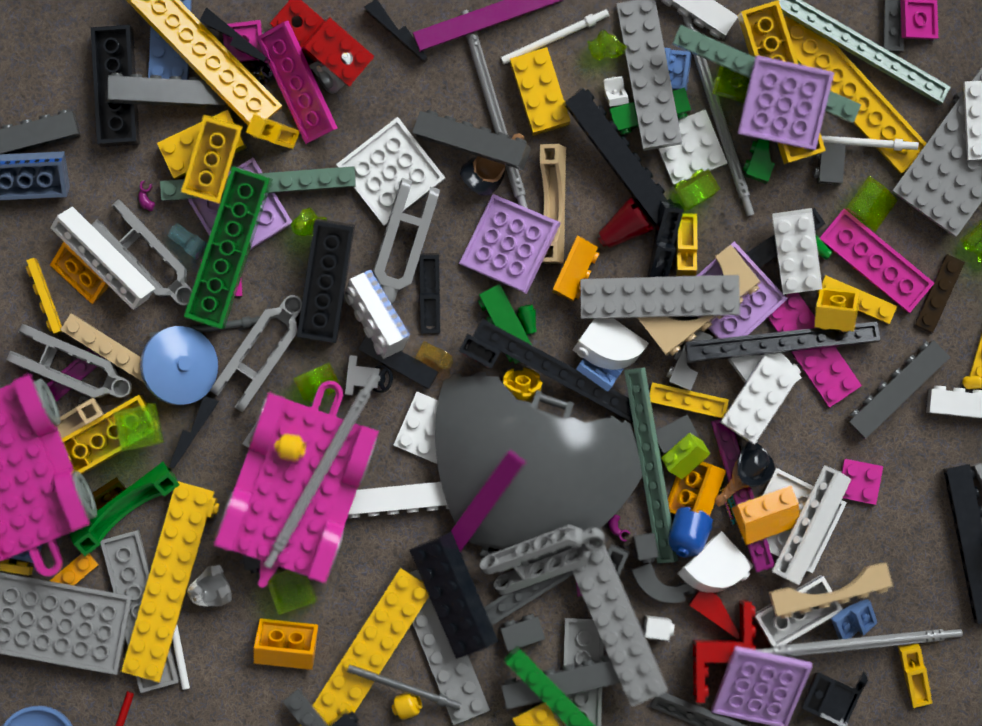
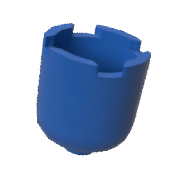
(689, 532)

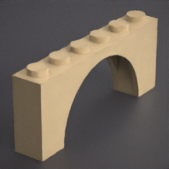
(673, 333)

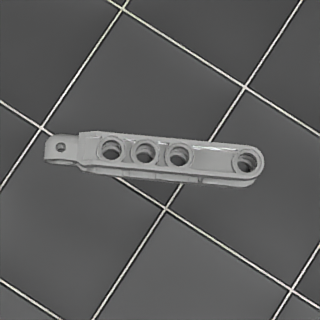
(389, 284)
(179, 288)
(286, 313)
(113, 384)
(525, 573)

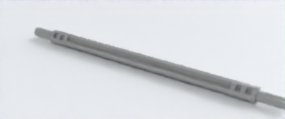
(493, 108)
(722, 127)
(321, 470)
(863, 642)

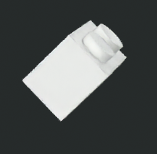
(658, 627)

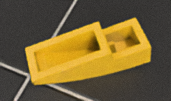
(273, 131)
(687, 246)
(915, 674)

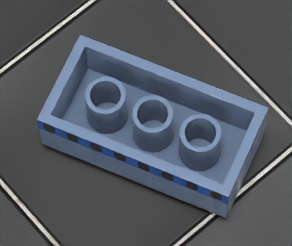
(33, 175)

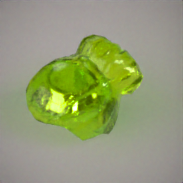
(606, 46)
(304, 223)

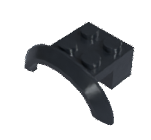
(832, 698)

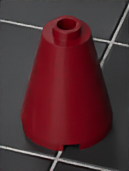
(625, 225)

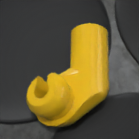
(972, 382)

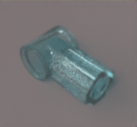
(191, 243)

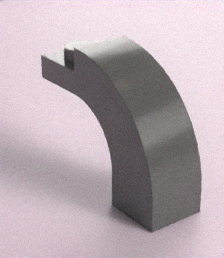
(653, 587)

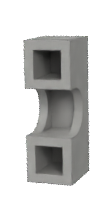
(681, 374)

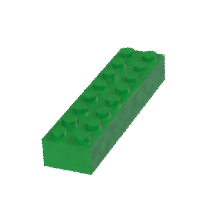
(228, 247)

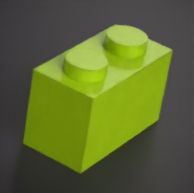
(685, 456)

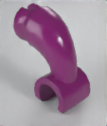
(144, 201)
(613, 526)

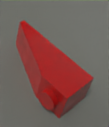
(713, 608)

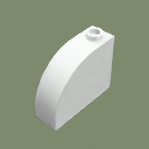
(610, 344)
(745, 365)
(716, 566)

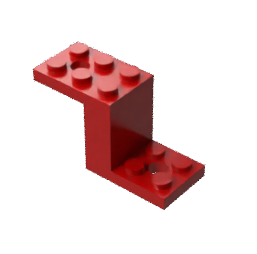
(325, 41)
(720, 650)

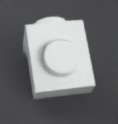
(615, 92)

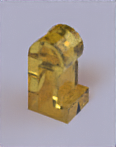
(434, 354)

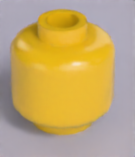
(290, 447)
(406, 705)

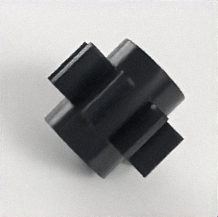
(261, 72)

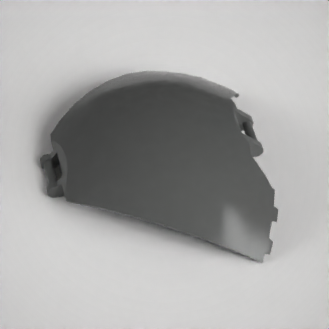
(571, 471)

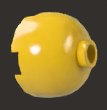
(523, 383)

